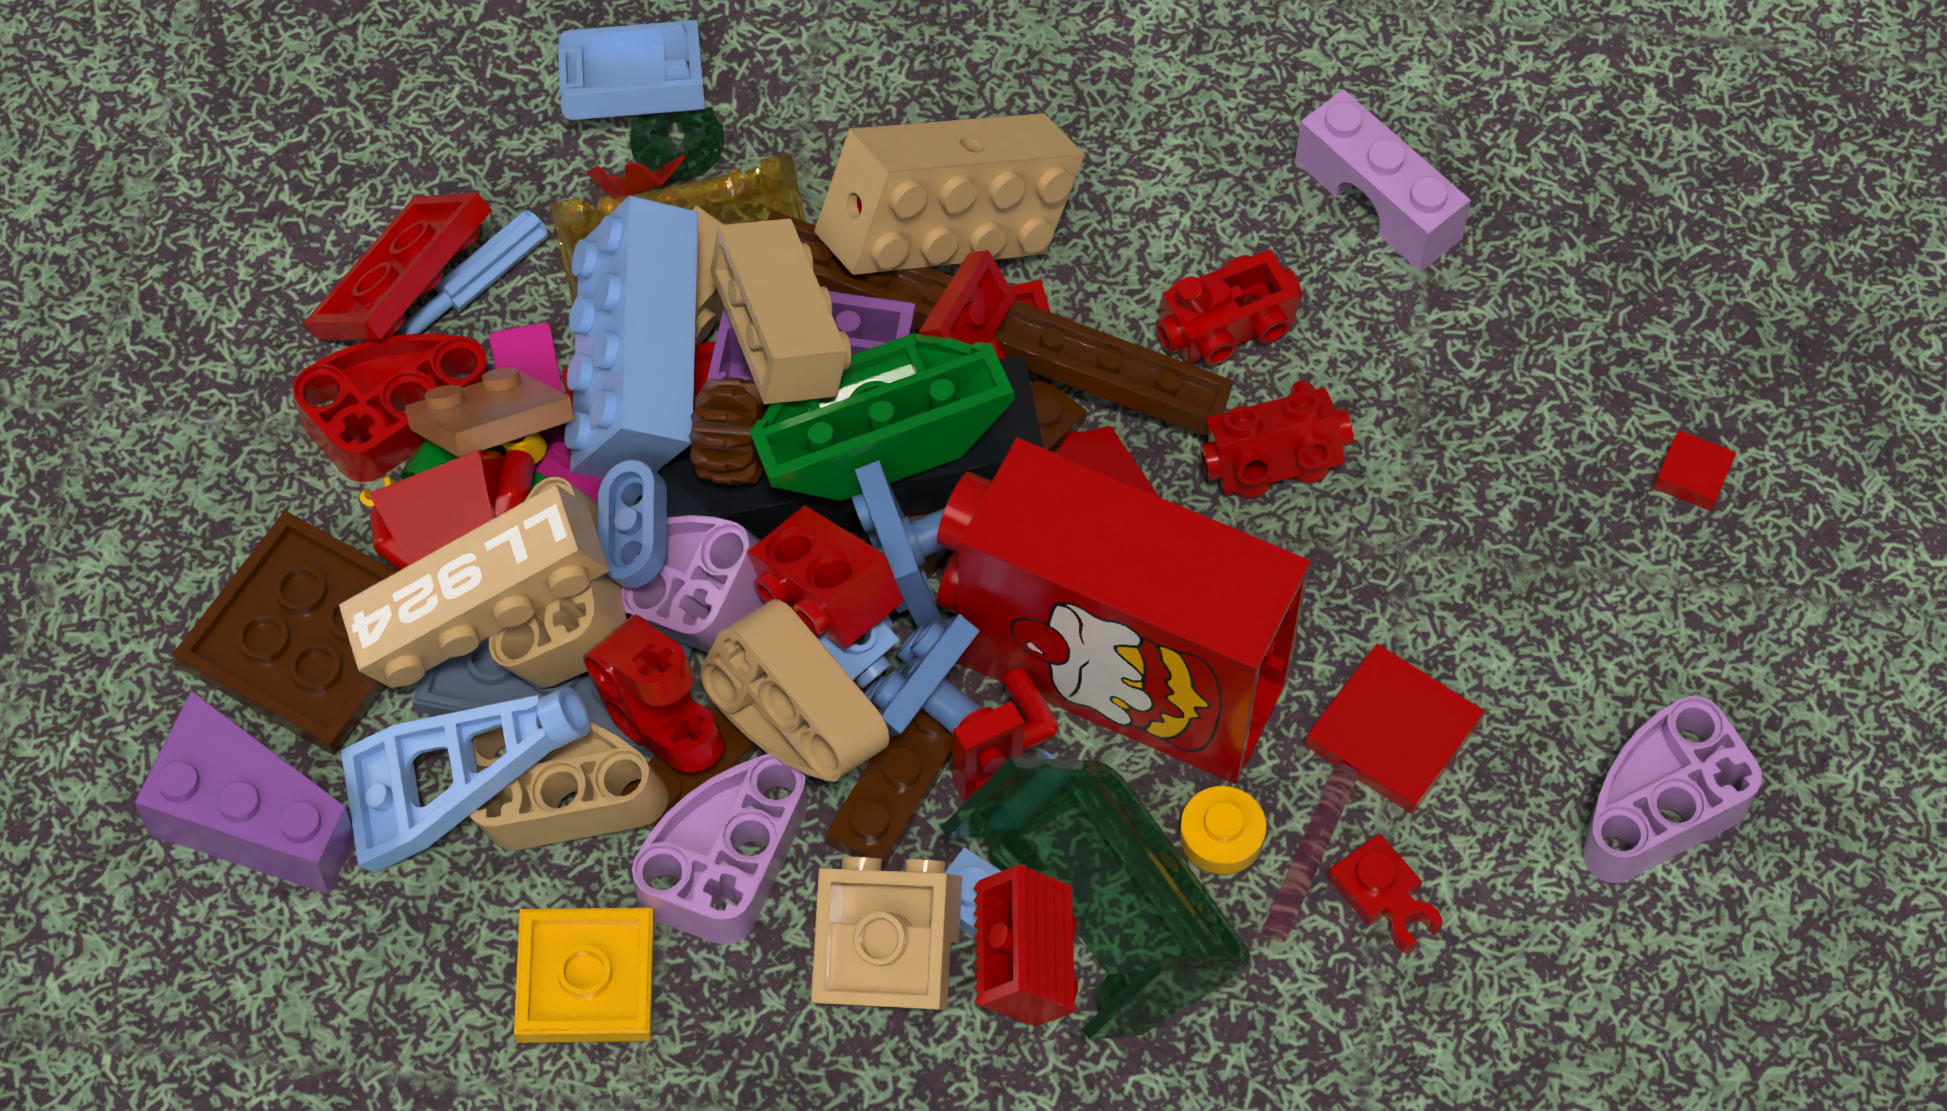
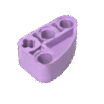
(701, 583)
(1660, 770)
(700, 843)

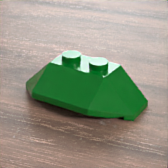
(896, 404)

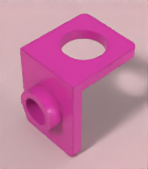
(529, 350)

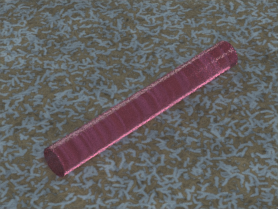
(1310, 853)

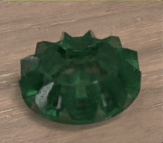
(701, 144)

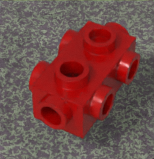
(1228, 307)
(1276, 441)

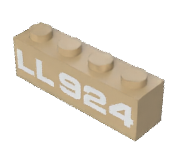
(474, 588)

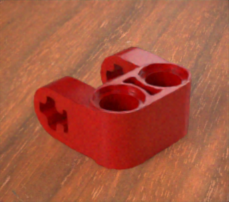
(646, 693)

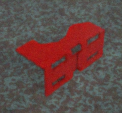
(636, 179)

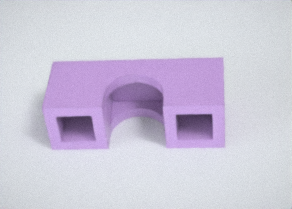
(1415, 203)

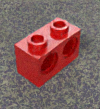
(825, 576)

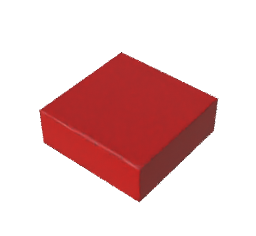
(1694, 470)

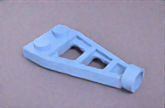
(383, 780)

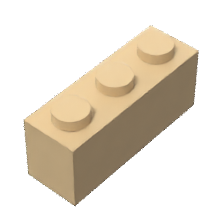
(779, 311)

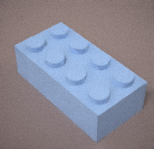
(633, 338)

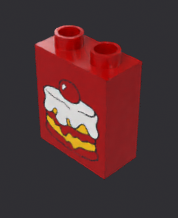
(1123, 605)

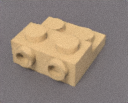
(885, 934)

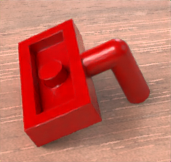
(972, 303)
(993, 736)

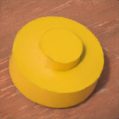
(1222, 830)

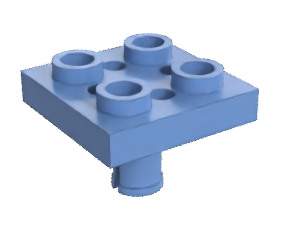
(901, 540)
(921, 677)

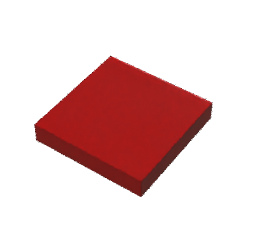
(1394, 728)

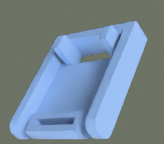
(630, 70)

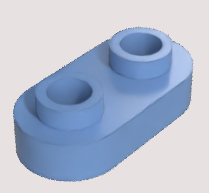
(632, 528)

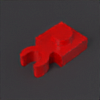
(1382, 885)

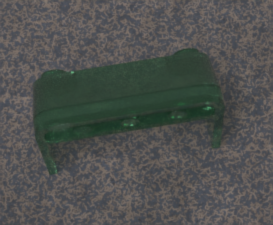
(1130, 885)

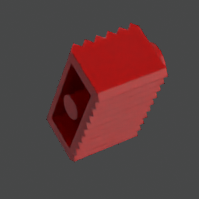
(1025, 946)

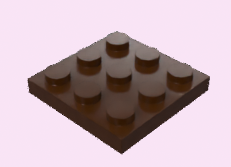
(281, 636)

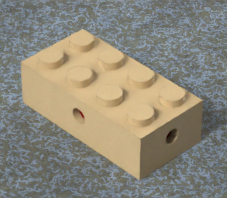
(947, 191)

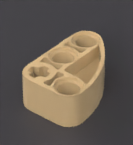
(558, 635)
(791, 694)
(594, 766)

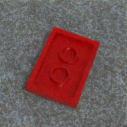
(399, 267)

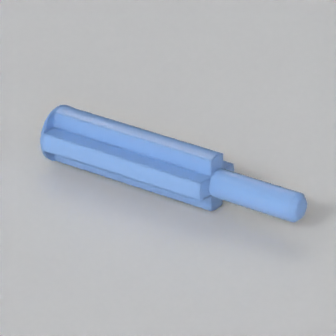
(480, 270)

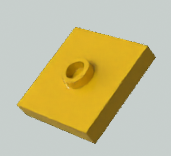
(584, 975)

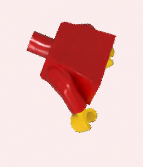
(449, 500)

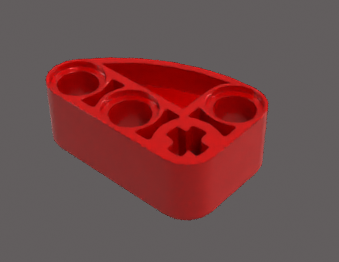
(370, 392)

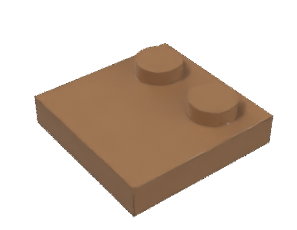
(488, 412)

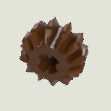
(721, 432)

